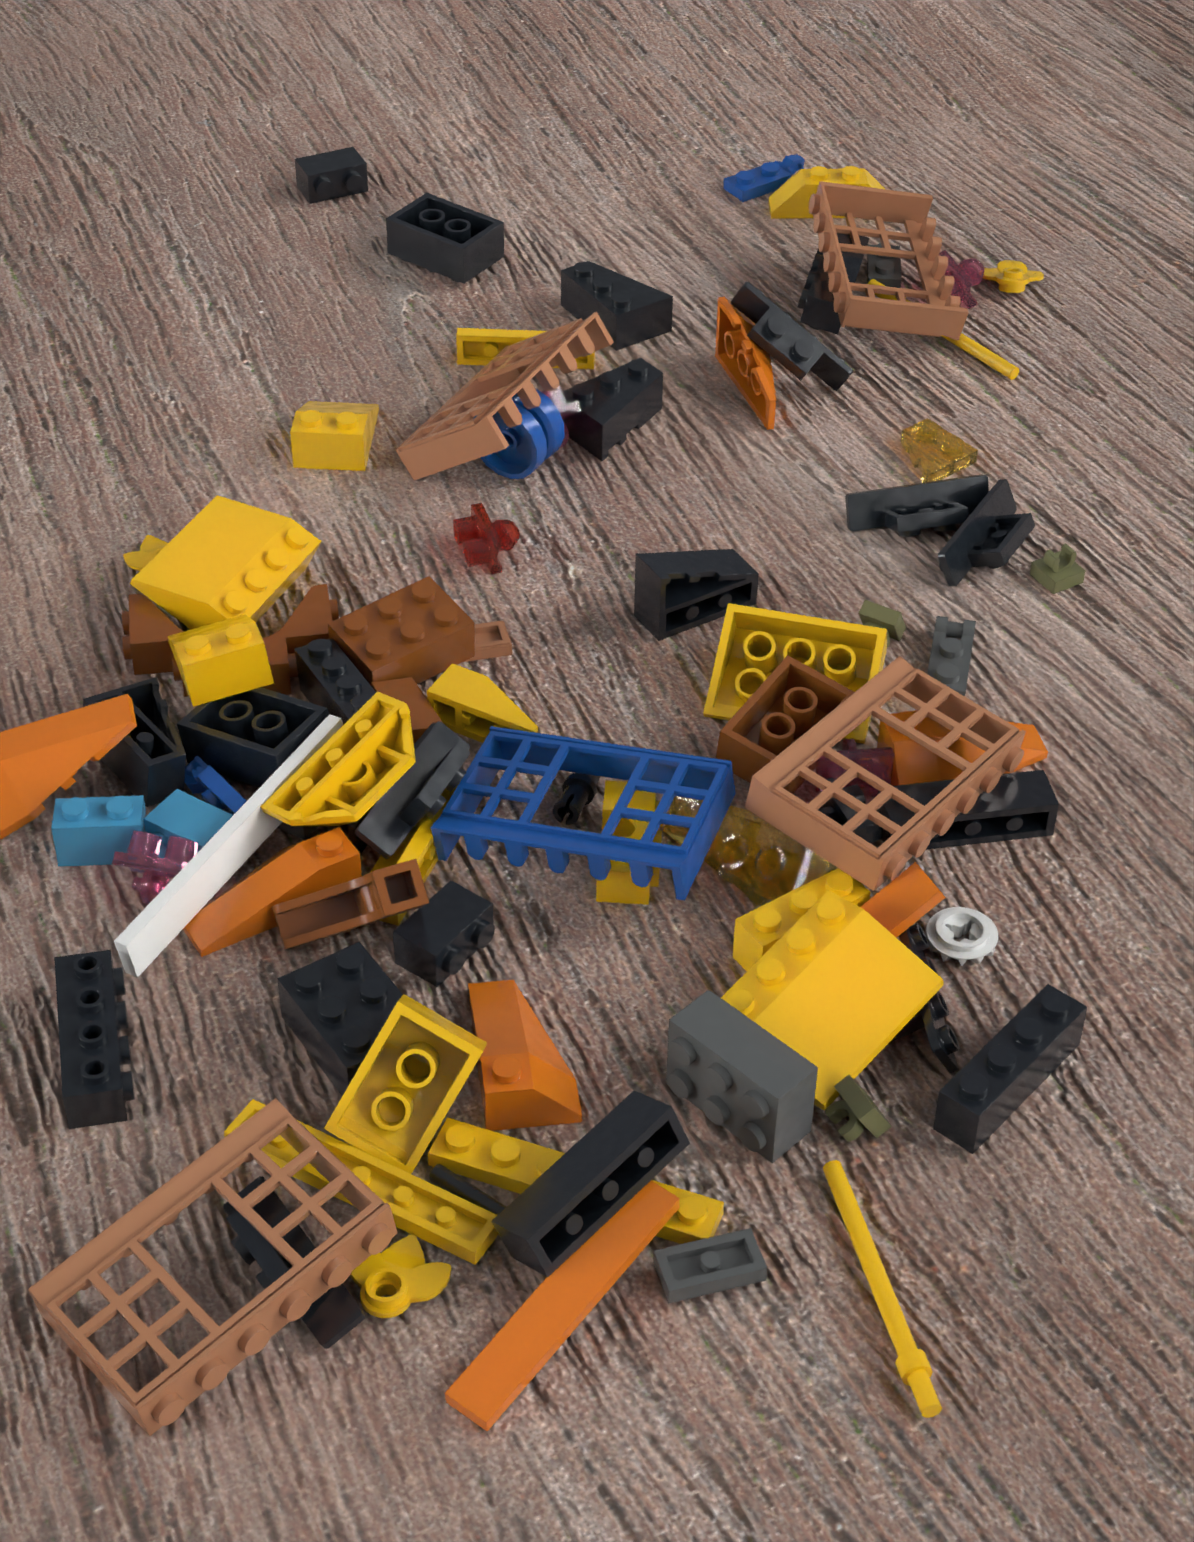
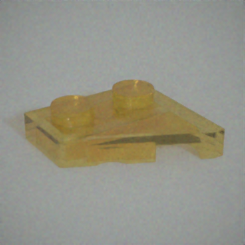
(936, 450)

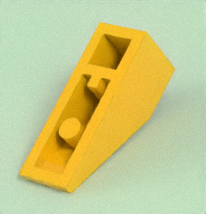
(474, 703)

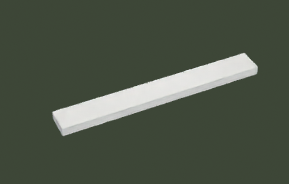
(212, 864)

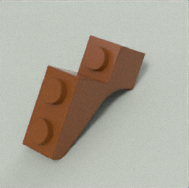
(304, 625)
(147, 638)
(351, 904)

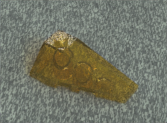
(753, 853)

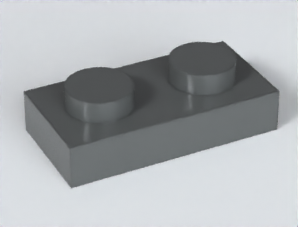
(884, 269)
(709, 1265)

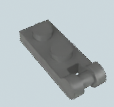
(951, 656)

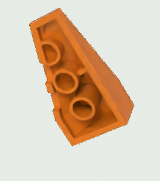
(745, 361)
(51, 751)
(919, 765)
(288, 874)
(520, 1068)

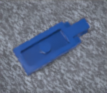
(763, 179)
(214, 788)

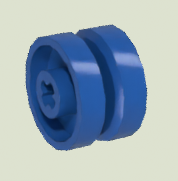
(529, 442)

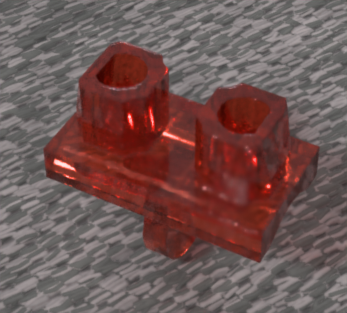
(483, 538)

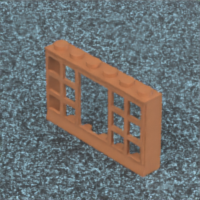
(940, 314)
(457, 437)
(838, 842)
(255, 1323)

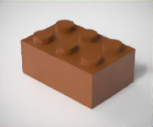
(406, 634)
(776, 716)

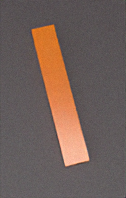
(558, 1308)

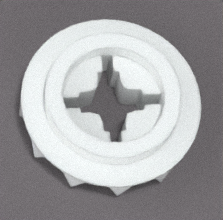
(957, 922)

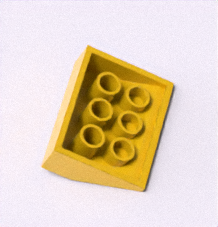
(227, 564)
(760, 639)
(835, 990)

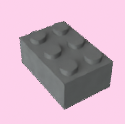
(740, 1076)

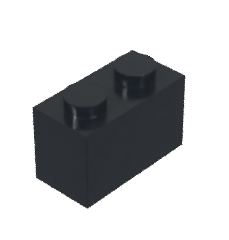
(331, 175)
(444, 933)

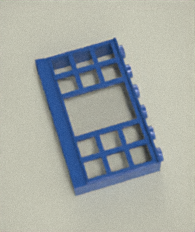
(547, 754)

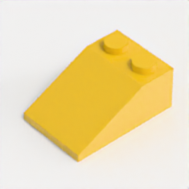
(333, 435)
(221, 659)
(405, 1085)

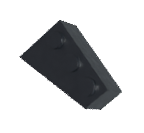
(625, 306)
(614, 405)
(690, 588)
(152, 754)

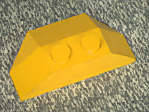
(793, 196)
(350, 768)

